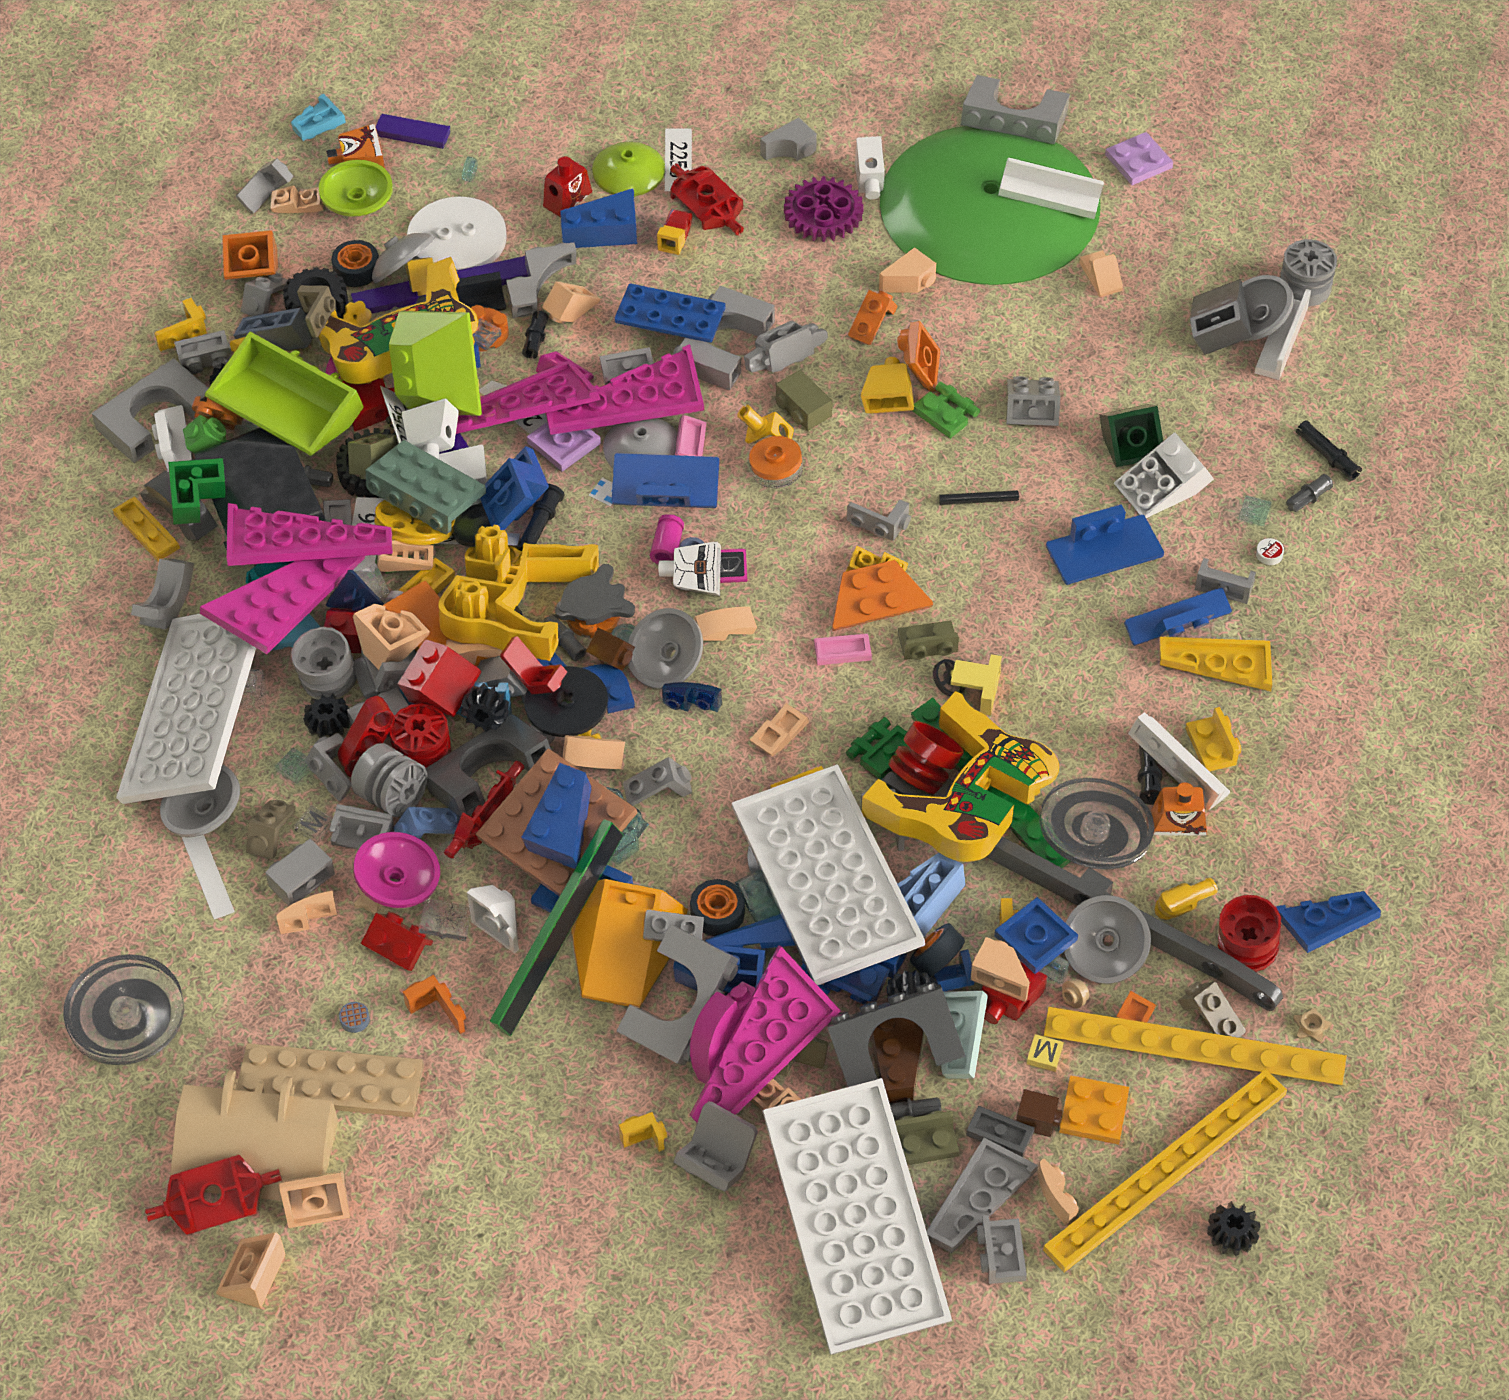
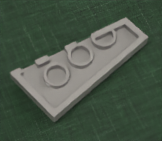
(981, 1189)

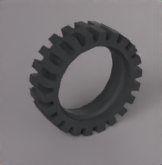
(350, 481)

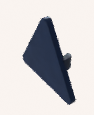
(352, 594)

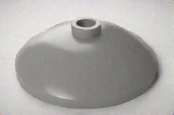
(399, 253)
(1267, 304)
(640, 437)
(654, 642)
(201, 811)
(1104, 917)

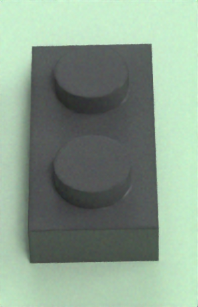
(1000, 1130)

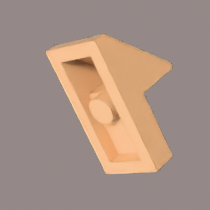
(1102, 272)

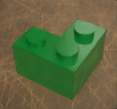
(191, 482)

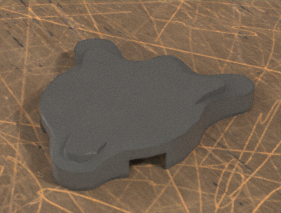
(594, 598)

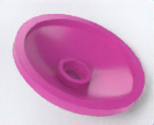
(399, 858)

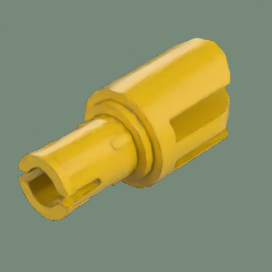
(1183, 898)

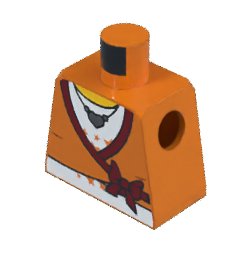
(357, 145)
(1180, 811)

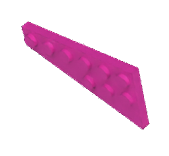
(640, 394)
(278, 601)
(773, 1029)

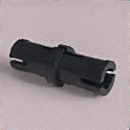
(535, 334)

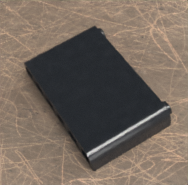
(262, 474)

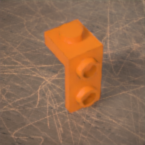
(871, 316)
(429, 990)

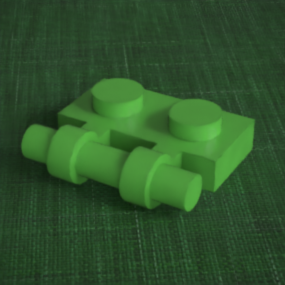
(942, 415)

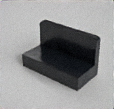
(482, 290)

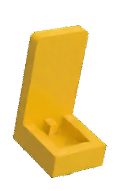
(189, 328)

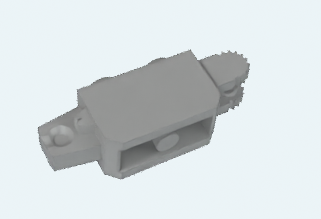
(784, 346)

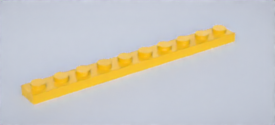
(1195, 1045)
(1164, 1171)

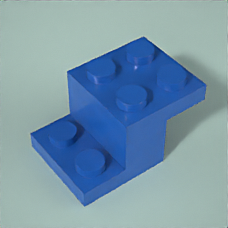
(514, 489)

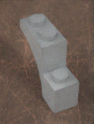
(540, 265)

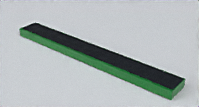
(556, 928)

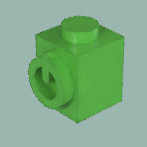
(203, 433)

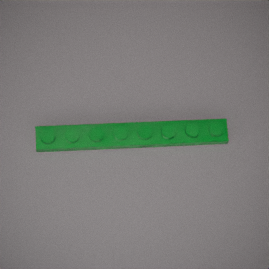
(1024, 820)

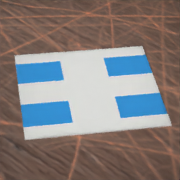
(603, 491)

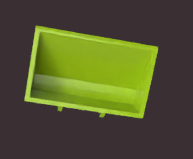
(285, 395)

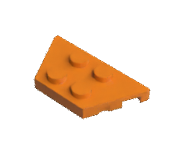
(876, 594)

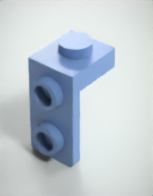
(427, 820)

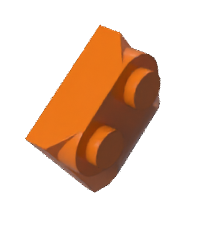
(920, 354)

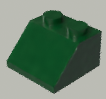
(1131, 433)

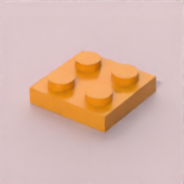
(1094, 1109)

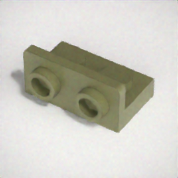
(928, 640)
(927, 1137)

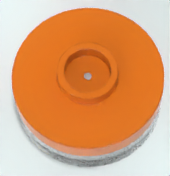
(776, 462)

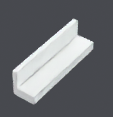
(1050, 188)
(1281, 341)
(1177, 759)

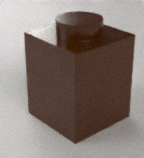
(610, 649)
(1039, 1112)

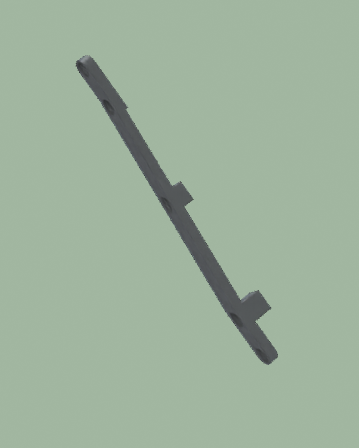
(1092, 884)

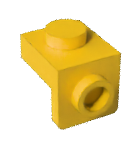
(642, 1128)

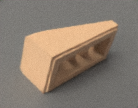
(391, 562)

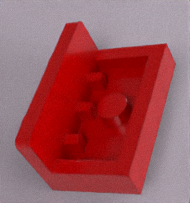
(395, 940)

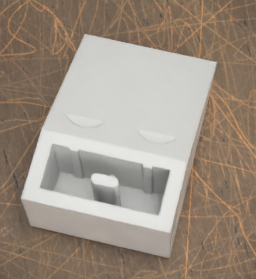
(1163, 477)

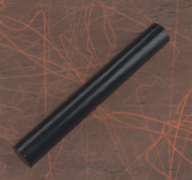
(978, 497)

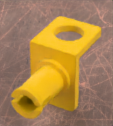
(762, 426)

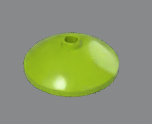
(628, 167)
(355, 188)

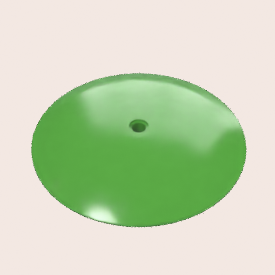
(949, 208)

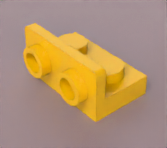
(1214, 741)

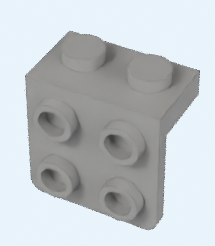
(203, 351)
(718, 1147)

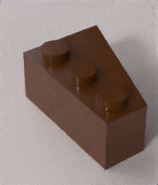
(897, 1055)

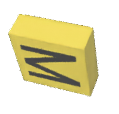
(1045, 1053)

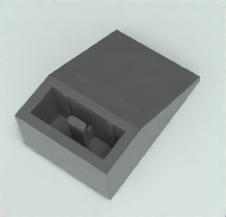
(1220, 317)

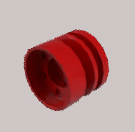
(421, 733)
(926, 757)
(1250, 931)

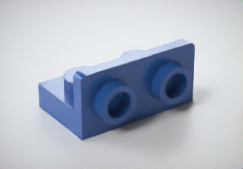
(862, 984)

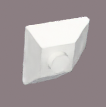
(495, 914)

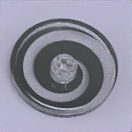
(1096, 823)
(123, 1009)

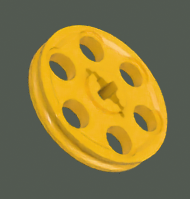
(406, 532)

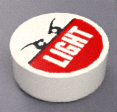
(1270, 551)

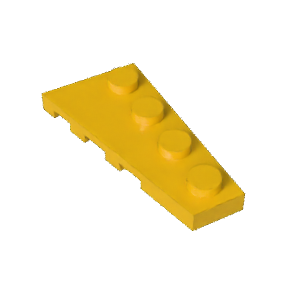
(1224, 659)

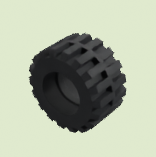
(316, 278)

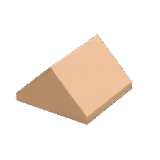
(314, 1199)
(253, 1269)

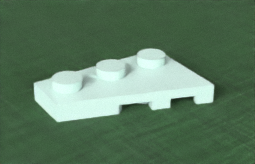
(968, 1016)

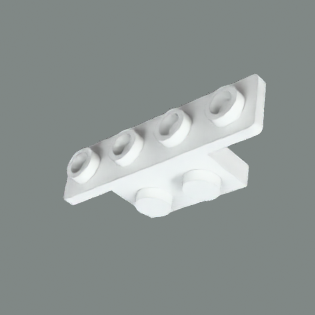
(170, 433)

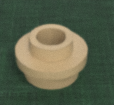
(1075, 993)

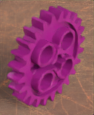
(823, 209)

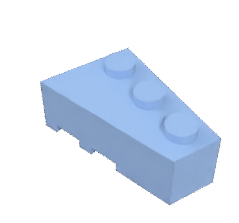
(932, 889)

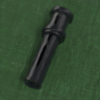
(543, 511)
(1149, 777)

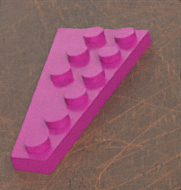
(538, 394)
(289, 536)

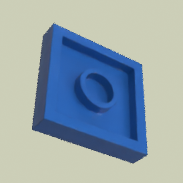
(1036, 935)

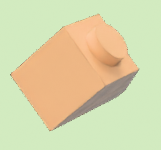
(908, 274)
(569, 302)
(1000, 969)

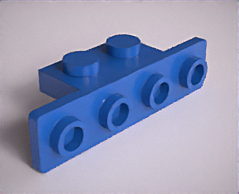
(1178, 616)

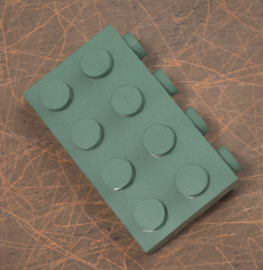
(423, 485)

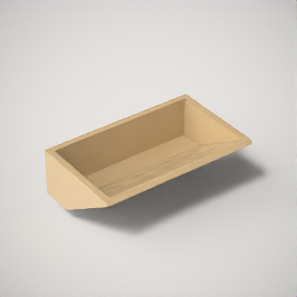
(259, 1126)

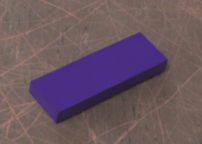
(412, 131)

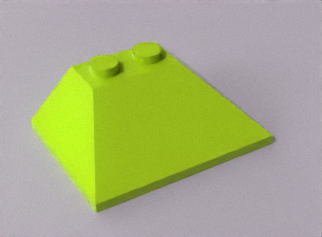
(435, 360)

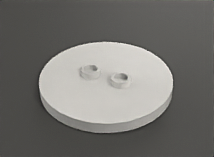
(463, 229)

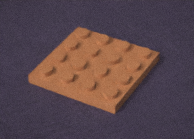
(509, 821)

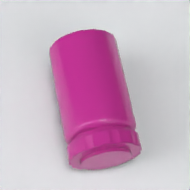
(666, 538)

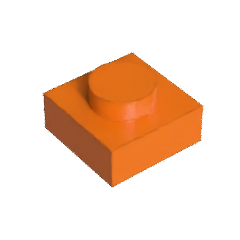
(1136, 1008)

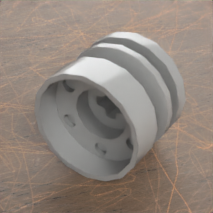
(1311, 267)
(324, 662)
(389, 779)

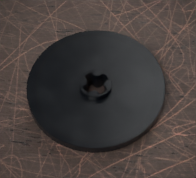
(582, 714)

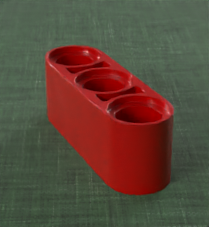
(366, 724)

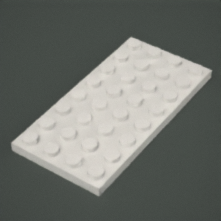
(188, 712)
(827, 875)
(856, 1216)

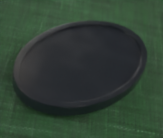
(468, 524)

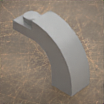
(167, 595)

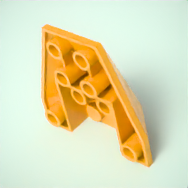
(609, 942)

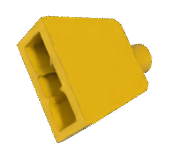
(888, 388)

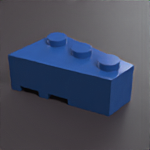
(601, 222)
(560, 817)
(750, 968)

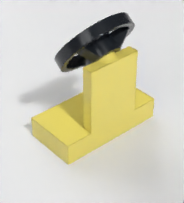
(971, 676)

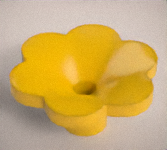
(357, 313)

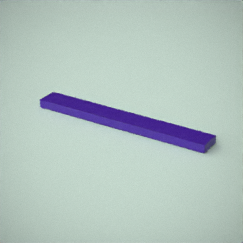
(400, 294)

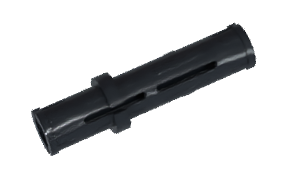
(1335, 456)

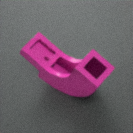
(715, 1028)

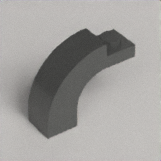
(159, 492)

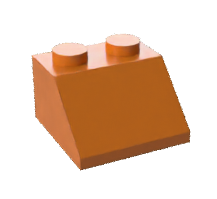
(249, 254)

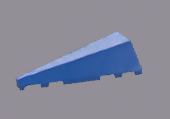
(767, 932)

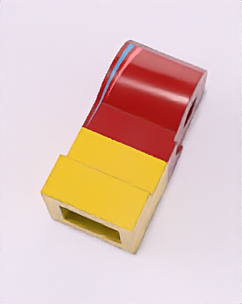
(674, 229)

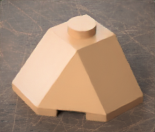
(387, 634)

